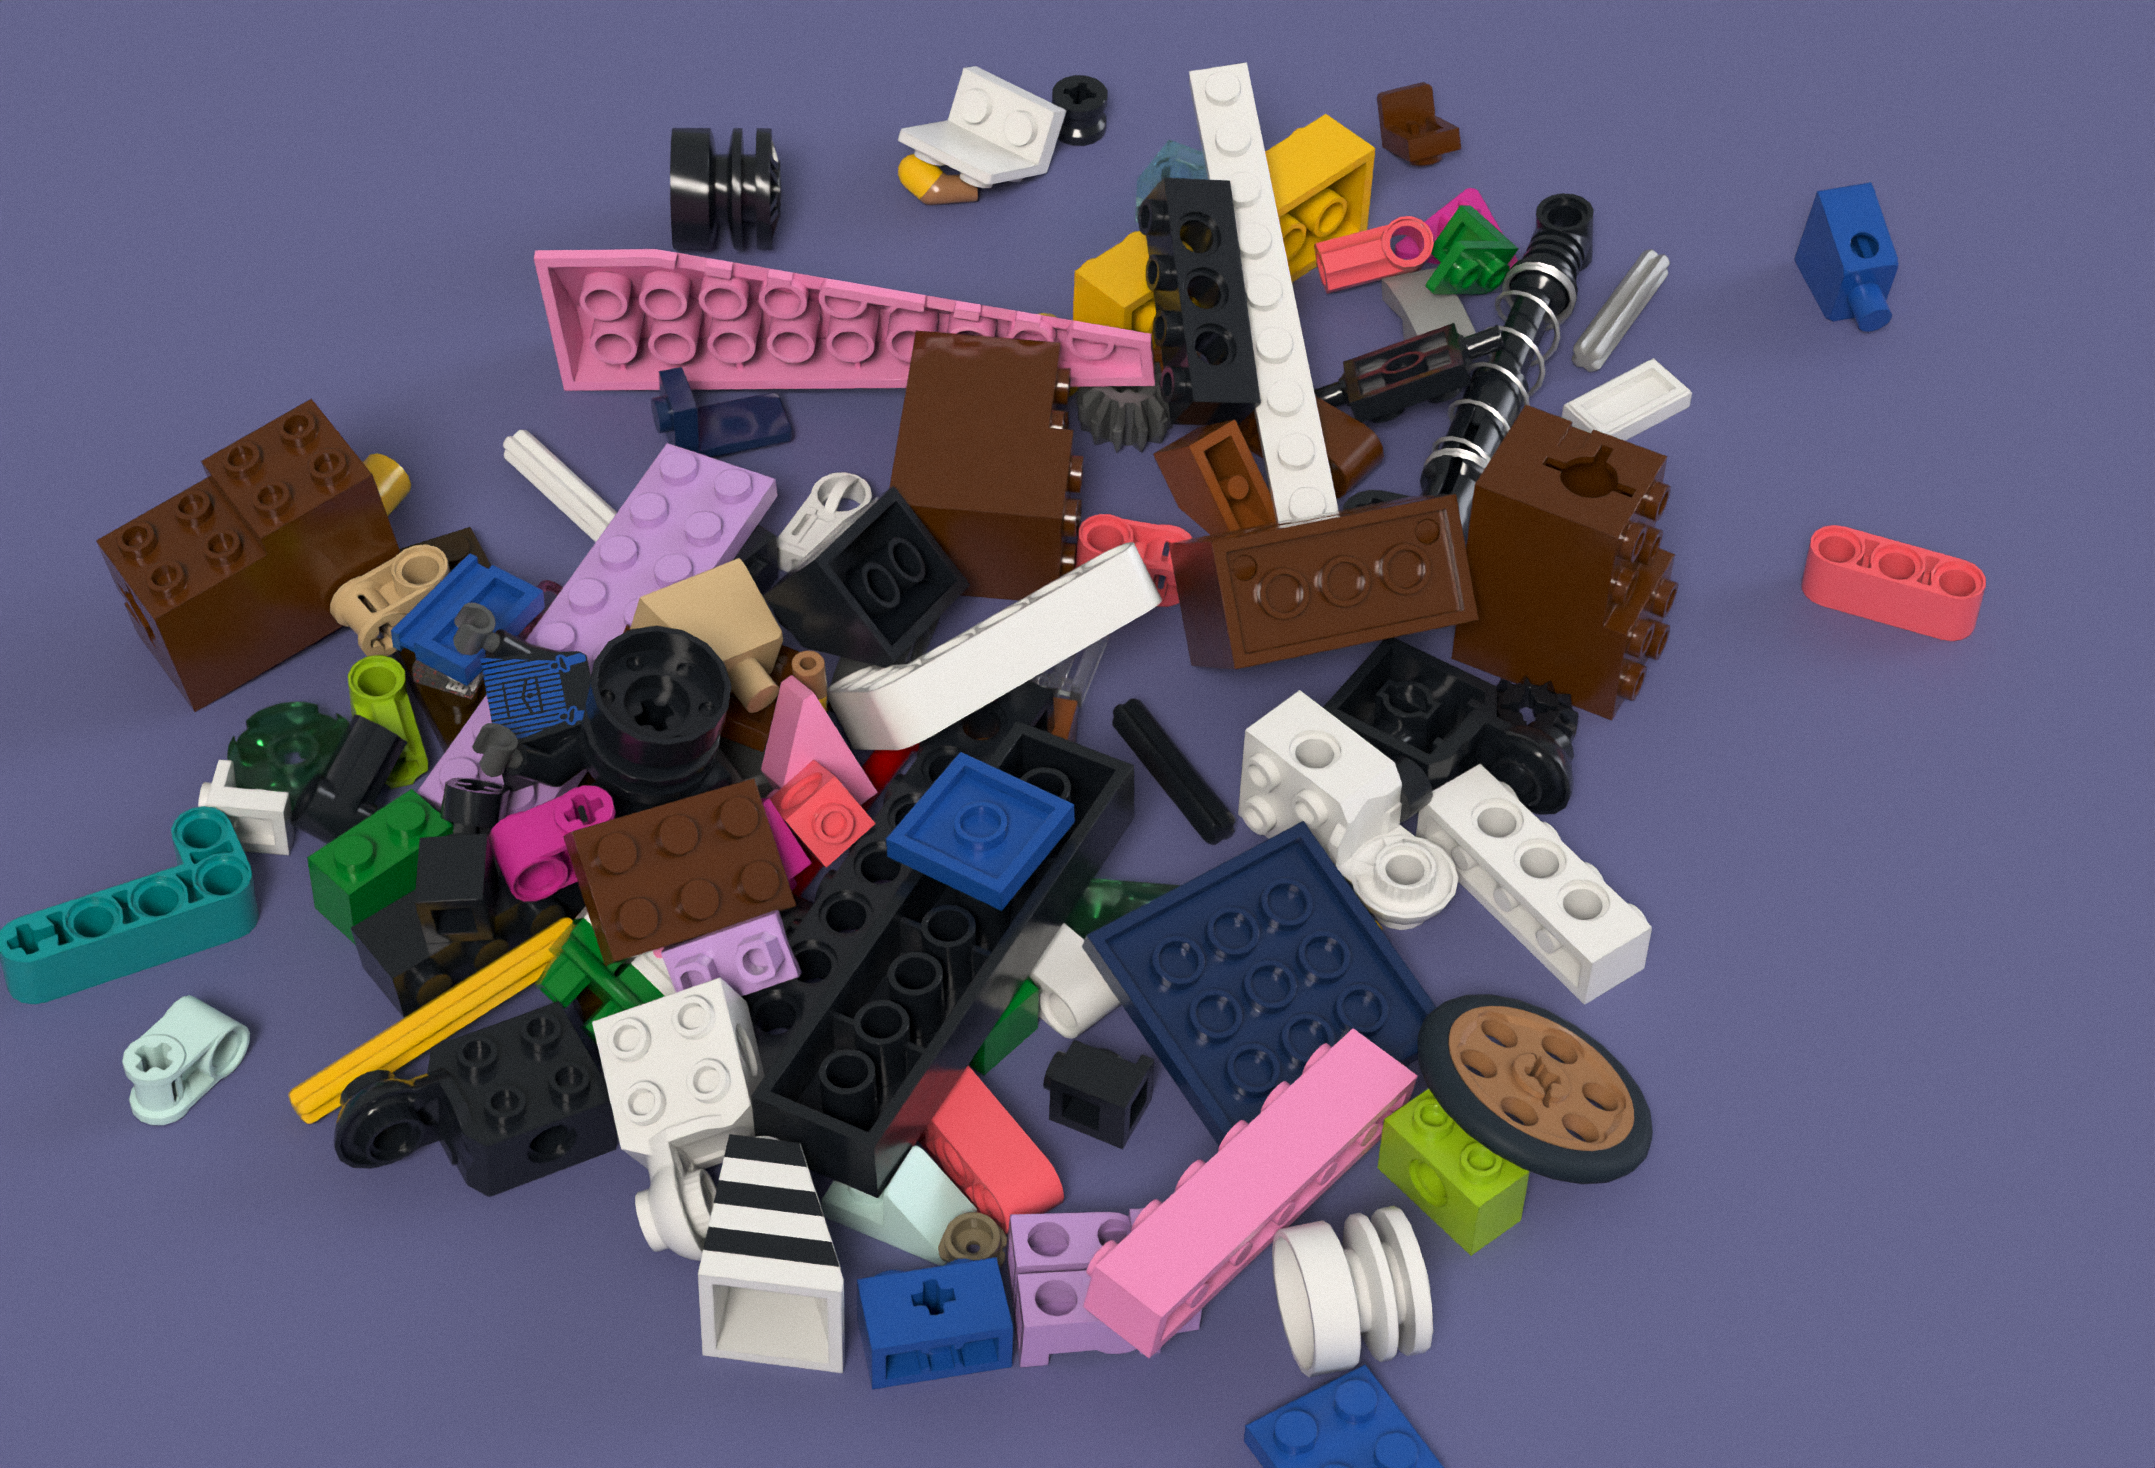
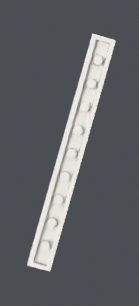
(1288, 409)

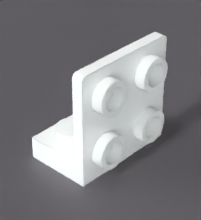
(991, 132)

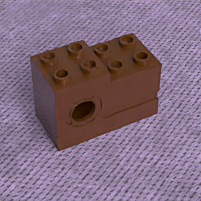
(991, 459)
(250, 554)
(1568, 563)
(1323, 582)

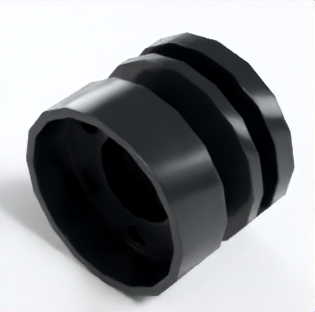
(722, 188)
(654, 714)

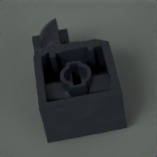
(1450, 723)
(498, 1101)

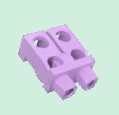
(1050, 1283)

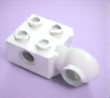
(1348, 793)
(677, 1089)

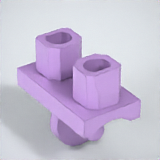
(743, 955)

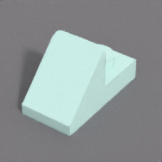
(909, 1211)

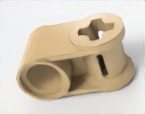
(389, 596)

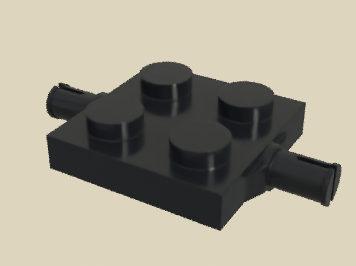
(1409, 372)

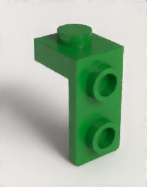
(1471, 255)

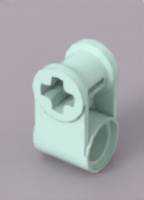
(182, 1059)

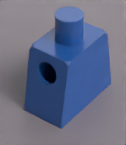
(1848, 256)

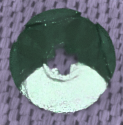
(282, 730)

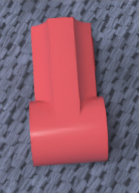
(1368, 254)

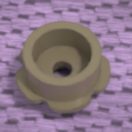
(973, 1229)

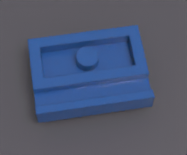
(431, 626)

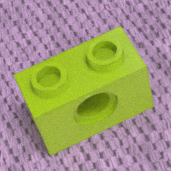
(1451, 1174)

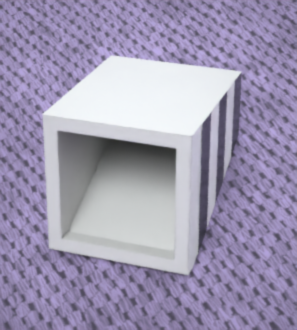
(769, 1263)

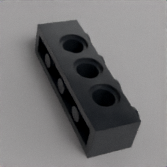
(1213, 275)

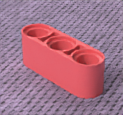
(1893, 583)
(990, 1154)

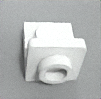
(256, 815)

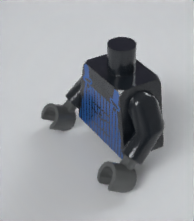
(532, 701)

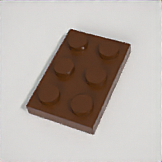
(678, 871)

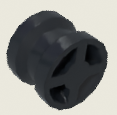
(1084, 104)

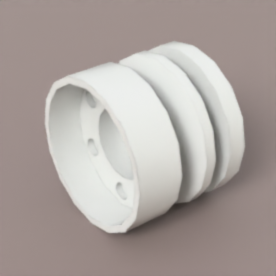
(1351, 1290)

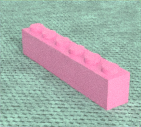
(1246, 1192)

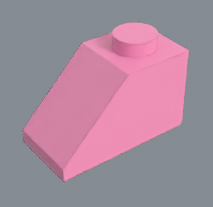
(805, 733)

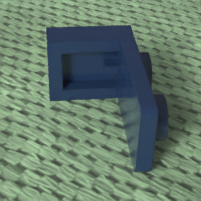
(719, 426)

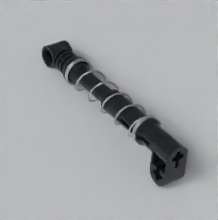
(1540, 293)

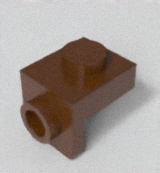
(1411, 126)

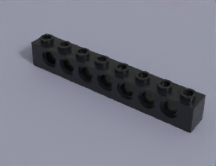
(849, 895)

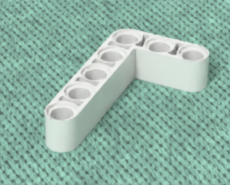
(918, 699)

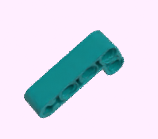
(139, 922)

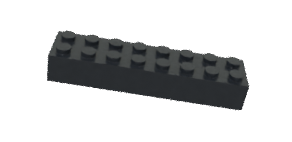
(935, 982)

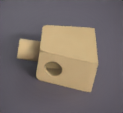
(728, 615)

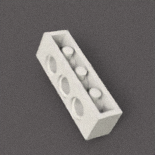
(1536, 884)

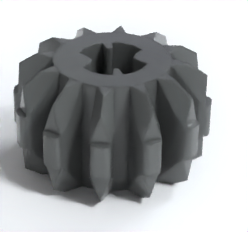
(1124, 414)

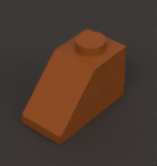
(1216, 479)

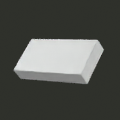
(1629, 402)

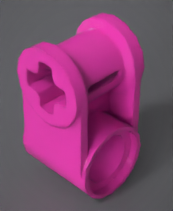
(532, 843)

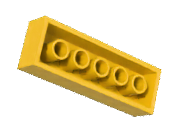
(1320, 194)

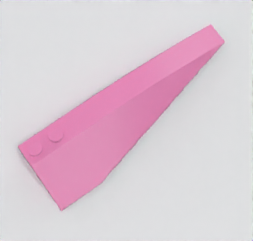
(755, 327)

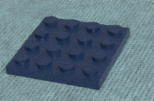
(1255, 974)

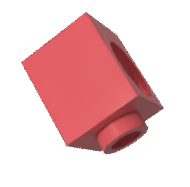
(821, 813)

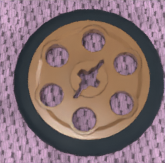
(1534, 1089)

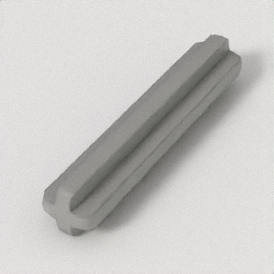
(1620, 310)

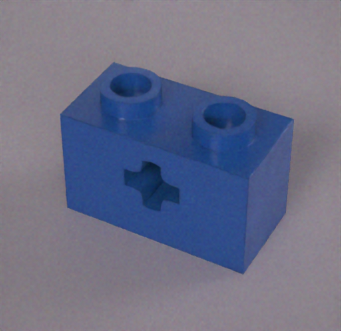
(934, 1322)

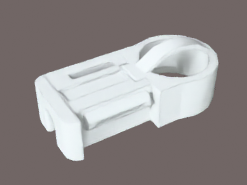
(817, 521)

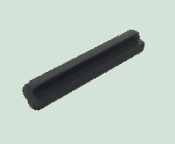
(1173, 771)

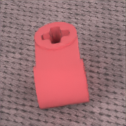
(1108, 531)

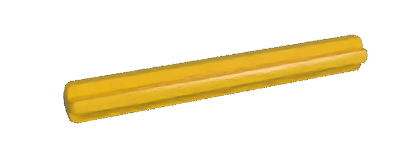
(429, 1023)

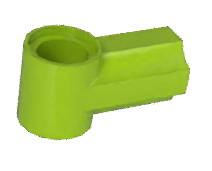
(381, 696)

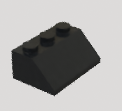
(868, 585)

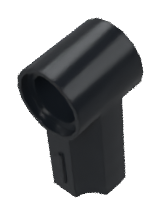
(350, 781)

